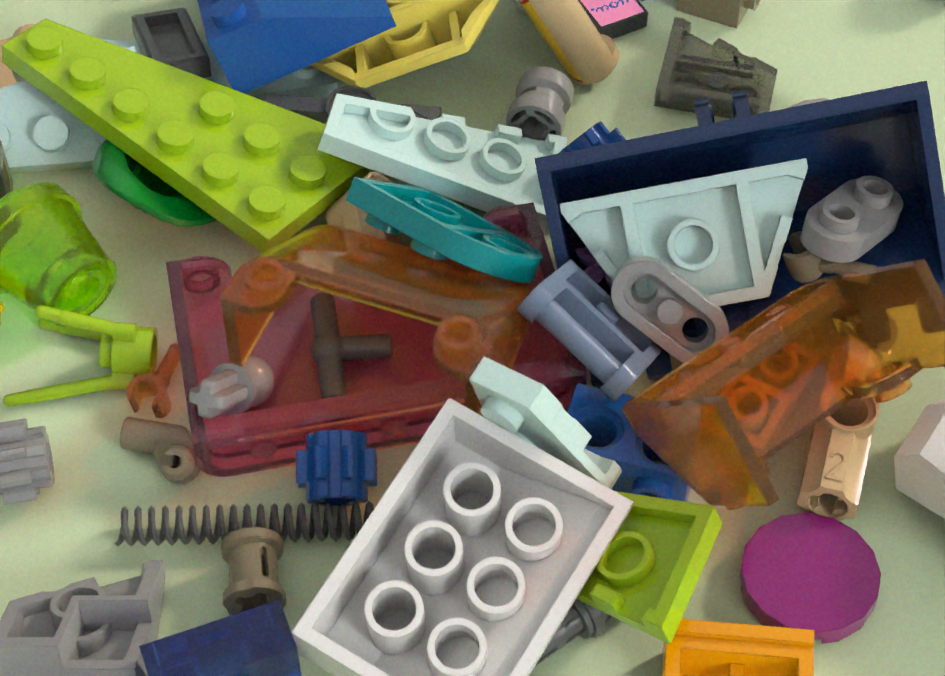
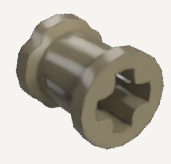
(252, 570)

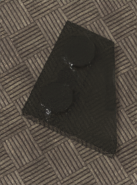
(702, 70)

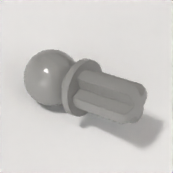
(233, 388)

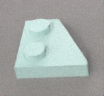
(538, 418)

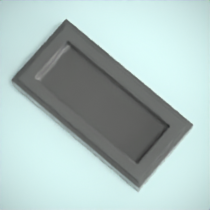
(171, 40)

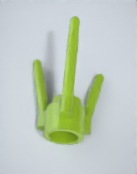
(123, 348)

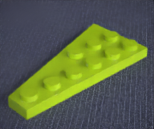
(214, 145)

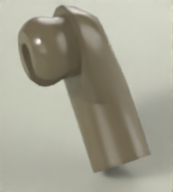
(167, 442)

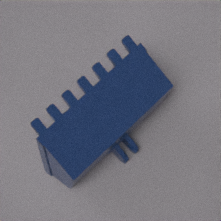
(842, 138)

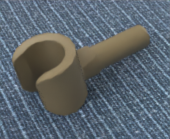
(807, 267)

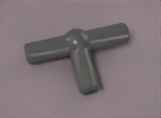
(331, 350)

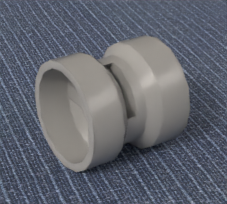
(541, 103)

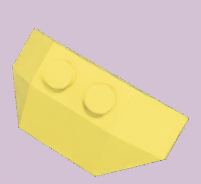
(422, 36)

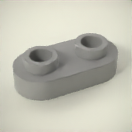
(851, 219)
(668, 309)

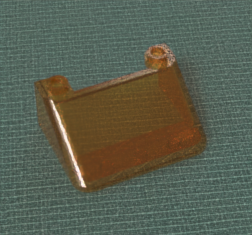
(469, 307)

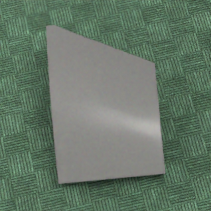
(83, 627)

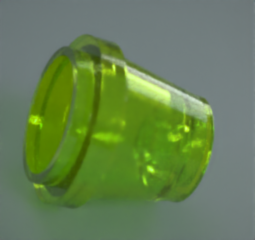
(51, 252)

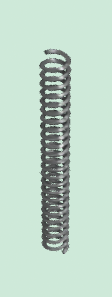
(206, 531)

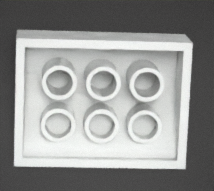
(462, 559)

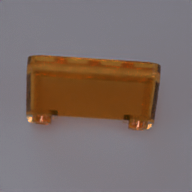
(787, 373)

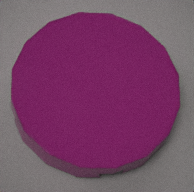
(810, 576)

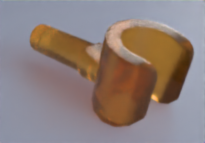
(155, 385)

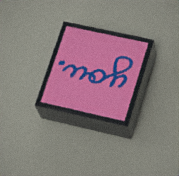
(616, 16)

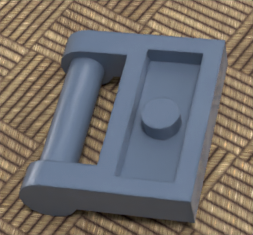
(590, 328)

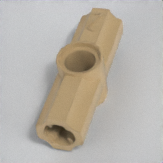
(838, 460)

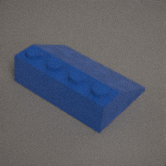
(277, 37)

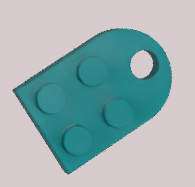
(445, 229)

